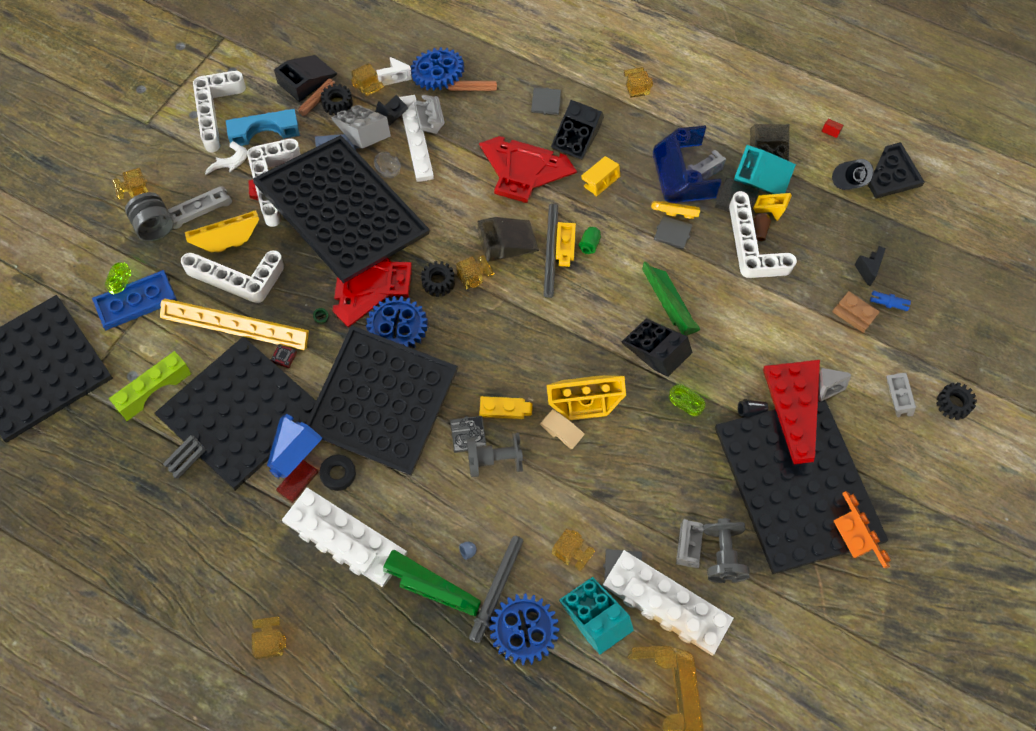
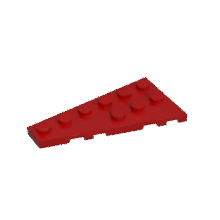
(796, 402)

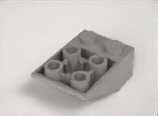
(362, 126)

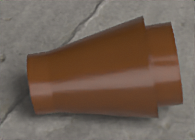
(761, 226)

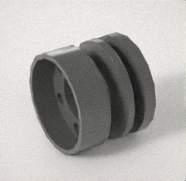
(149, 216)

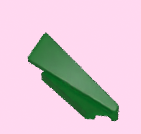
(670, 300)
(428, 584)

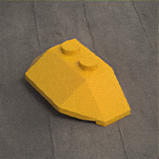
(224, 233)
(586, 396)

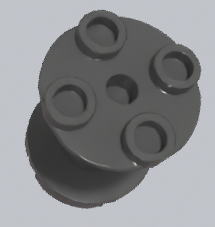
(486, 456)
(727, 559)

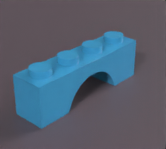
(243, 129)

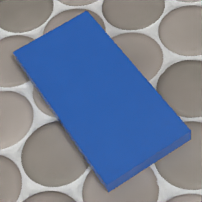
(134, 301)

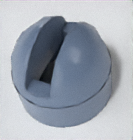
(467, 550)

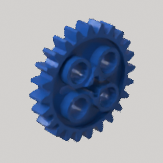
(437, 68)
(413, 326)
(542, 625)

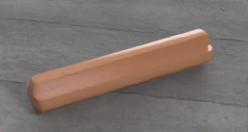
(473, 86)
(314, 99)

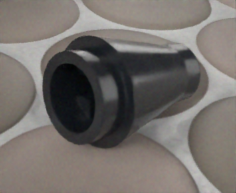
(751, 407)

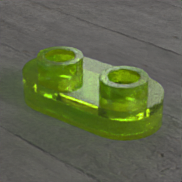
(117, 277)
(687, 399)

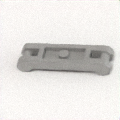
(199, 206)

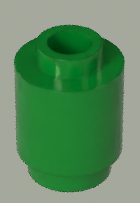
(590, 240)

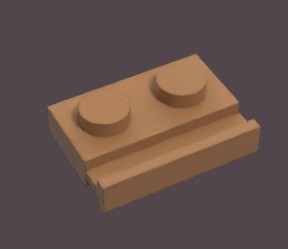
(856, 311)

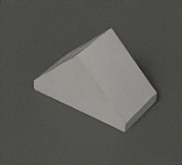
(831, 383)

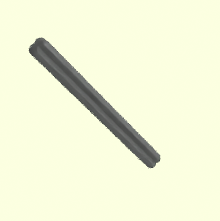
(551, 251)

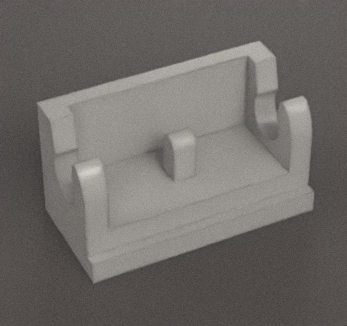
(429, 114)
(710, 165)
(901, 394)
(689, 544)

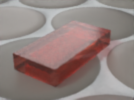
(297, 481)

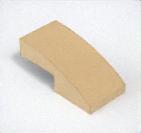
(562, 428)

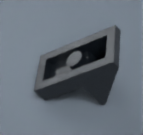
(392, 109)
(870, 266)

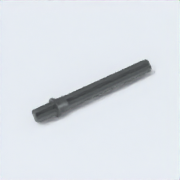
(495, 590)

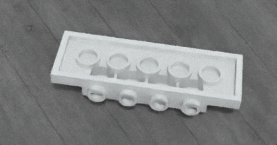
(341, 536)
(668, 603)

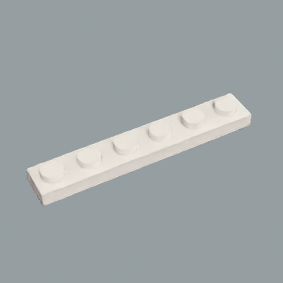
(416, 141)

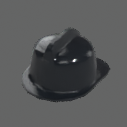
(852, 174)

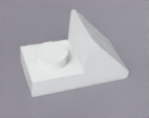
(396, 73)

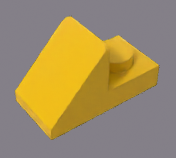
(772, 203)

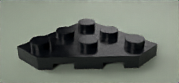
(894, 172)

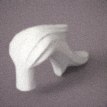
(231, 162)

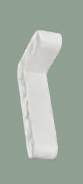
(205, 90)
(269, 156)
(749, 242)
(233, 278)

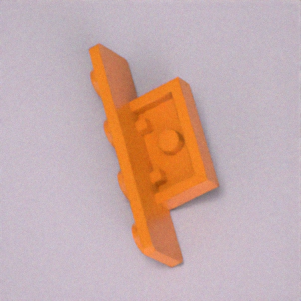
(857, 534)

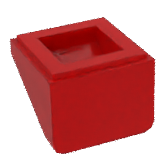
(832, 128)

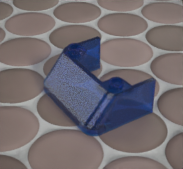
(675, 181)

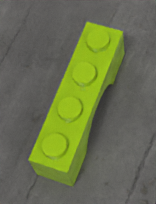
(132, 397)

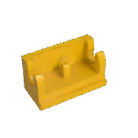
(601, 175)

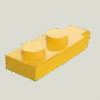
(673, 209)
(565, 243)
(504, 407)

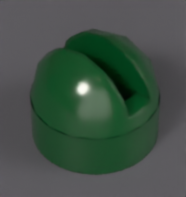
(319, 313)

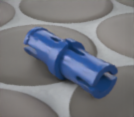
(890, 300)

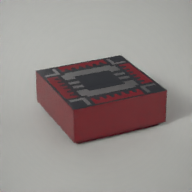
(283, 356)

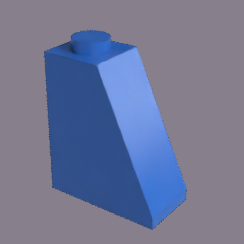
(291, 446)

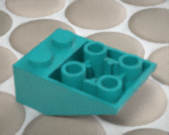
(764, 171)
(597, 615)

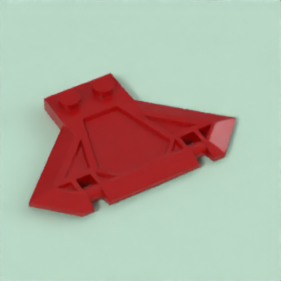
(523, 167)
(369, 288)

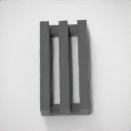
(182, 454)

